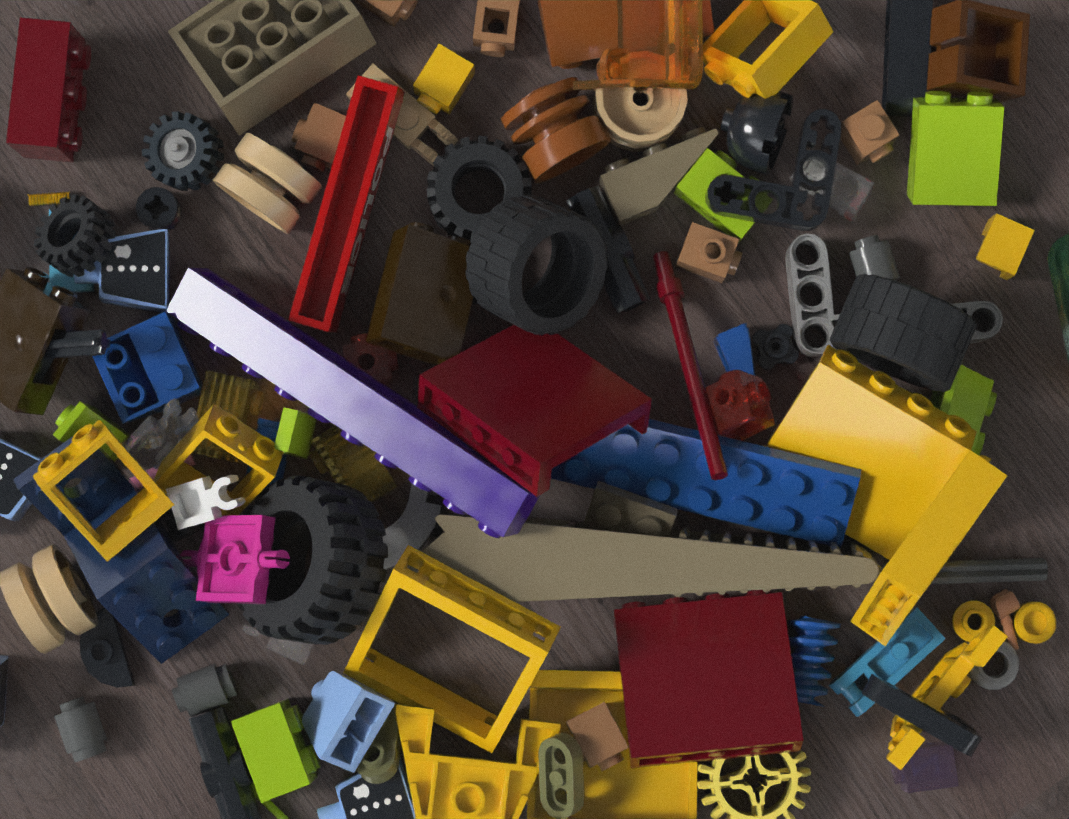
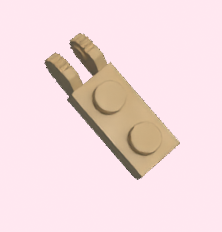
(412, 120)

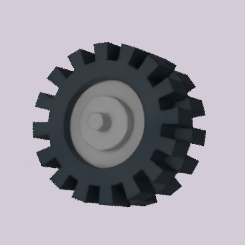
(183, 151)

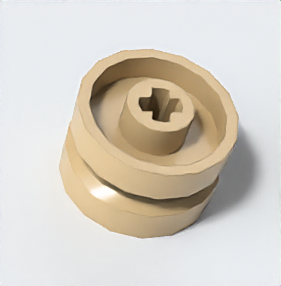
(637, 126)
(271, 178)
(48, 599)

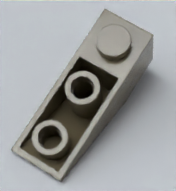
(645, 184)

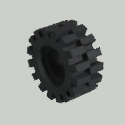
(74, 216)

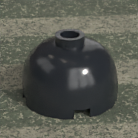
(757, 130)

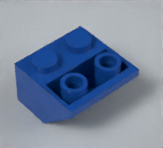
(148, 368)

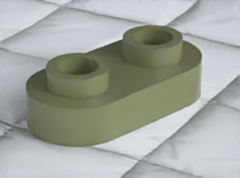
(389, 746)
(561, 773)

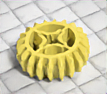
(775, 776)

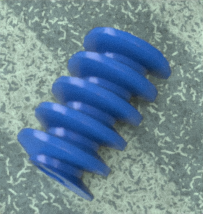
(809, 655)

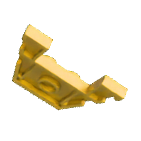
(944, 680)
(467, 786)

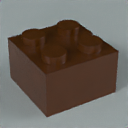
(978, 50)

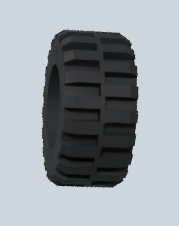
(343, 565)

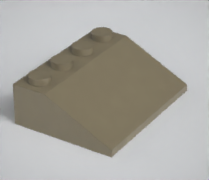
(268, 51)

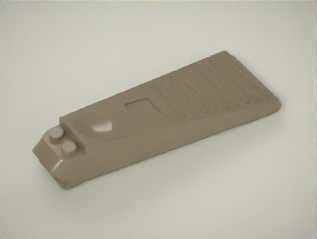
(570, 562)

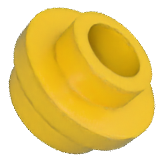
(961, 616)

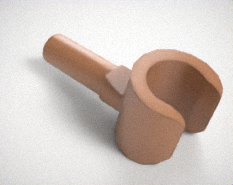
(1003, 605)

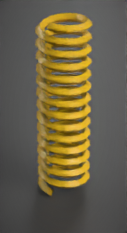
(47, 197)

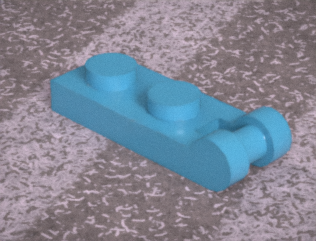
(891, 662)

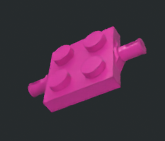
(236, 559)

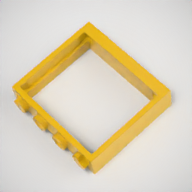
(928, 547)
(474, 606)

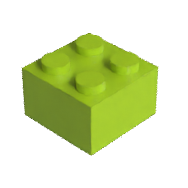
(276, 749)

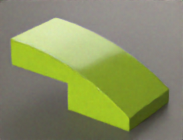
(295, 433)

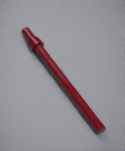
(671, 294)

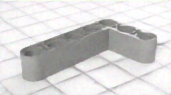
(823, 315)

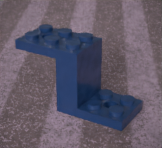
(143, 577)

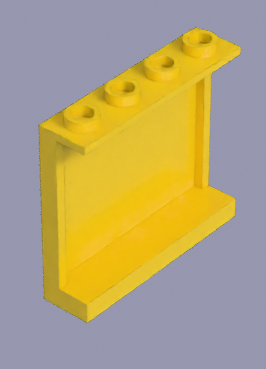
(887, 432)
(619, 790)

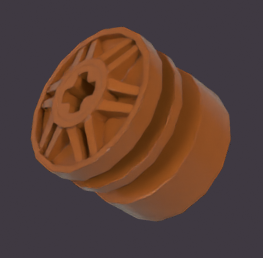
(552, 123)

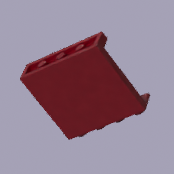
(529, 402)
(707, 679)

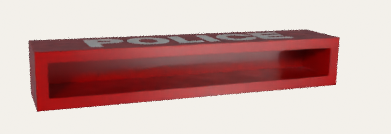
(347, 204)

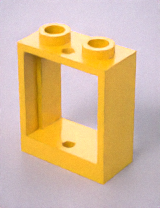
(803, 35)
(236, 439)
(130, 518)

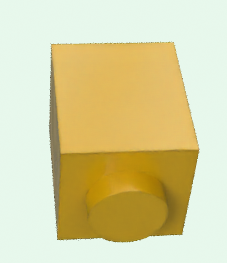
(443, 80)

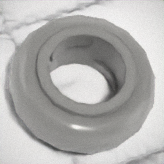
(1009, 672)

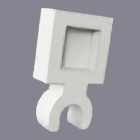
(201, 500)

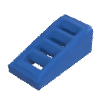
(735, 349)

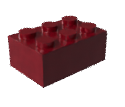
(48, 90)

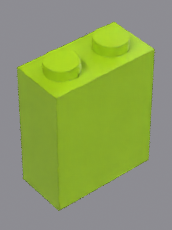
(955, 149)

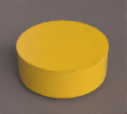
(1034, 622)

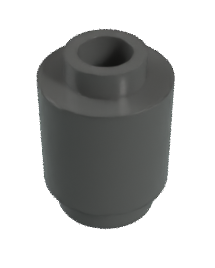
(874, 258)
(204, 689)
(81, 729)

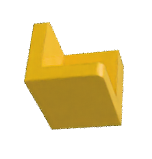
(1004, 245)

